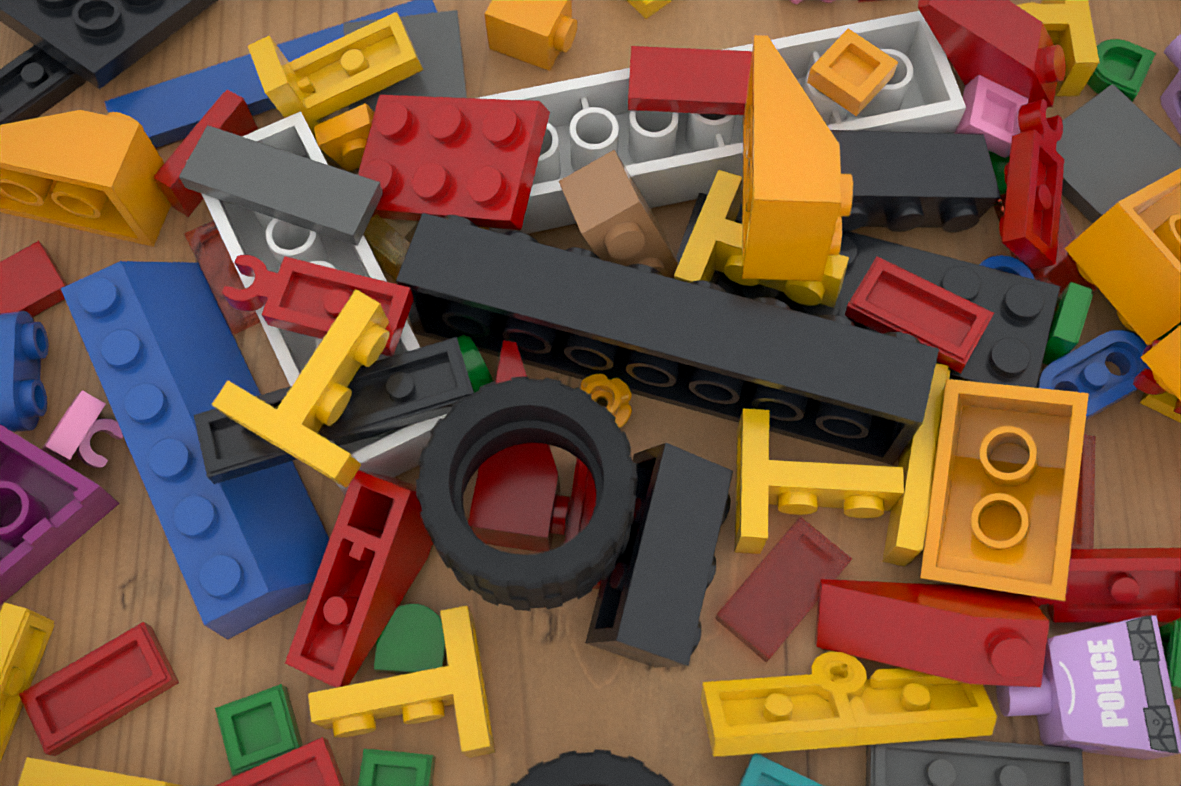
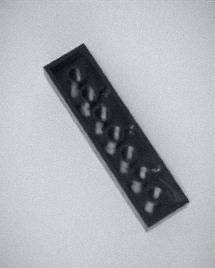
(669, 337)

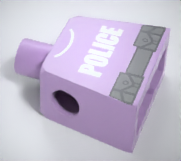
(1103, 692)

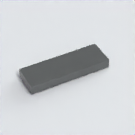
(281, 185)
(972, 764)

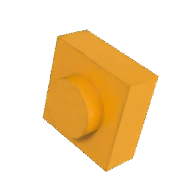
(852, 72)
(346, 136)

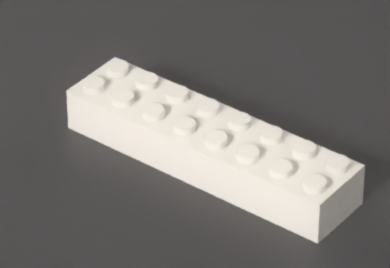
(680, 153)

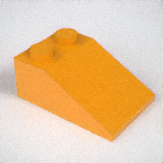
(83, 174)
(789, 176)
(1137, 257)
(1005, 488)

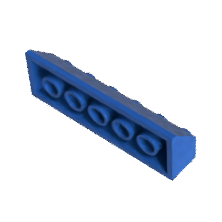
(161, 359)

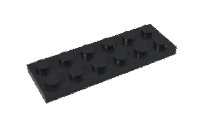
(1022, 307)

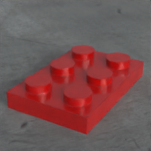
(455, 157)

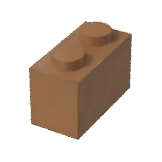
(616, 216)

